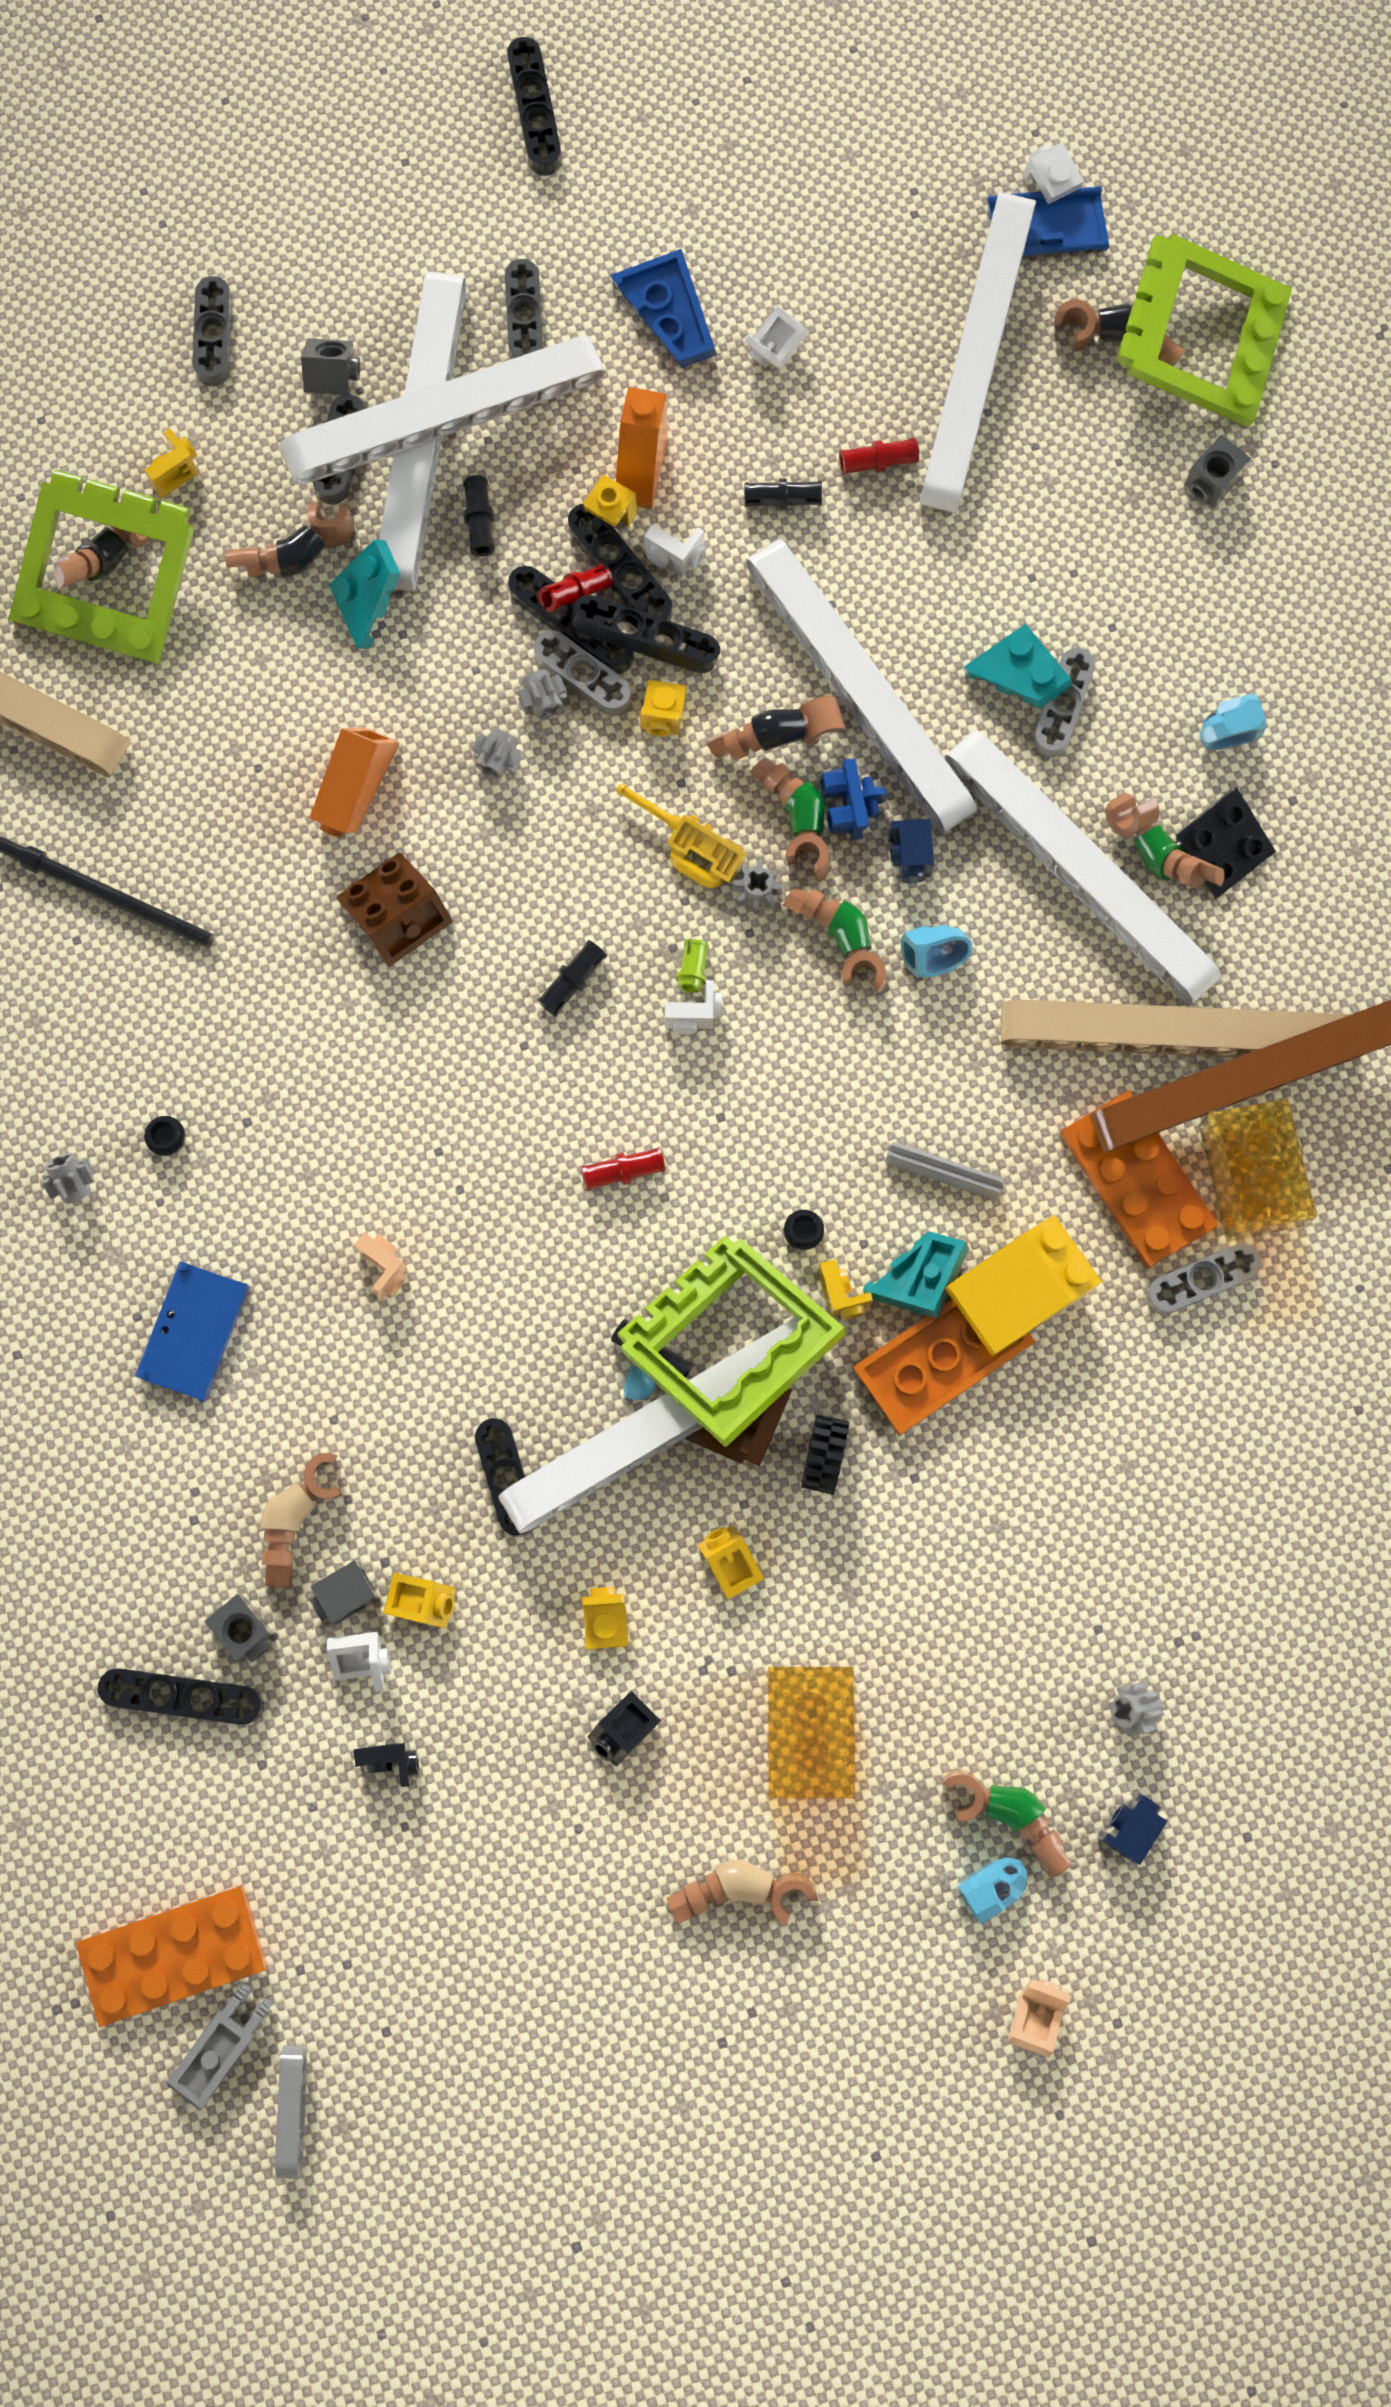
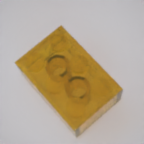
(1257, 1170)
(810, 1732)

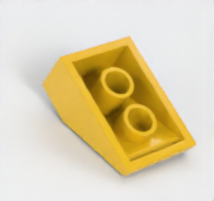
(1023, 1285)

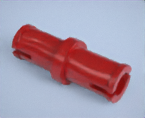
(879, 456)
(575, 586)
(623, 1168)

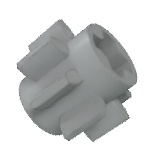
(542, 694)
(496, 753)
(758, 877)
(68, 1178)
(1136, 1709)

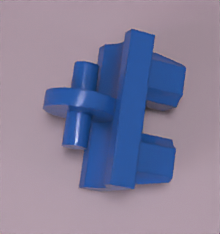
(852, 816)

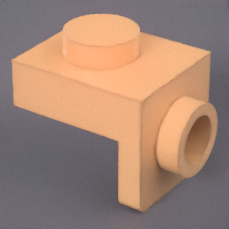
(381, 1253)
(1038, 2017)

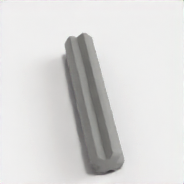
(944, 1171)

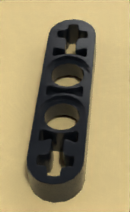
(534, 106)
(623, 564)
(562, 624)
(643, 640)
(180, 1696)

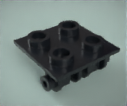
(1227, 838)

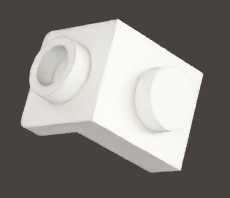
(1053, 172)
(776, 339)
(669, 552)
(688, 1017)
(359, 1657)

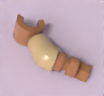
(284, 1516)
(738, 1882)

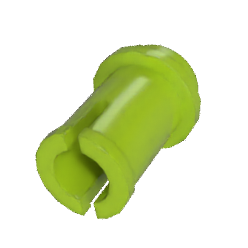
(691, 975)

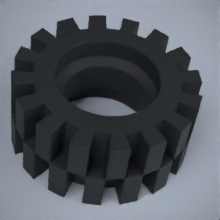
(825, 1454)

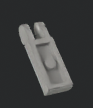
(217, 2050)

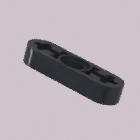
(486, 1450)

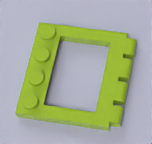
(1153, 310)
(90, 621)
(756, 1387)

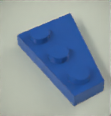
(669, 306)

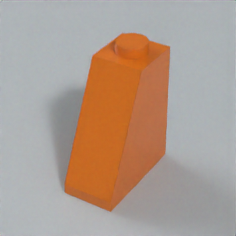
(642, 443)
(352, 779)

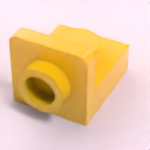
(172, 469)
(611, 502)
(663, 708)
(835, 1285)
(730, 1560)
(420, 1600)
(605, 1619)

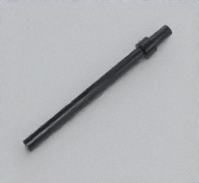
(37, 860)

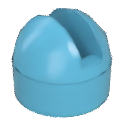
(638, 1384)

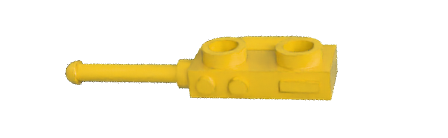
(693, 836)

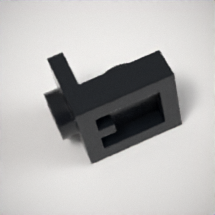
(622, 1729)
(380, 1759)

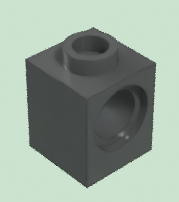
(329, 366)
(1224, 459)
(343, 1593)
(223, 1623)

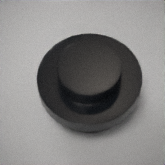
(165, 1136)
(803, 1230)

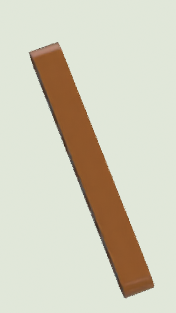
(1243, 1077)

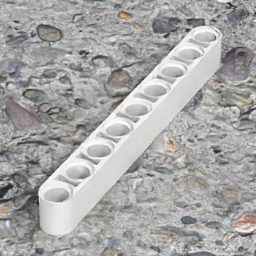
(977, 353)
(441, 410)
(415, 468)
(861, 686)
(1083, 867)
(626, 1442)

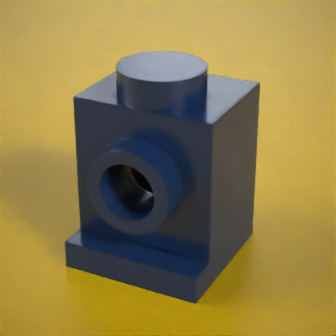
(912, 849)
(1134, 1829)

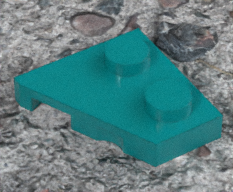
(365, 589)
(1021, 668)
(921, 1275)

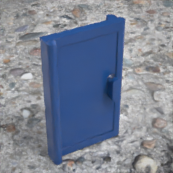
(1065, 225)
(194, 1334)

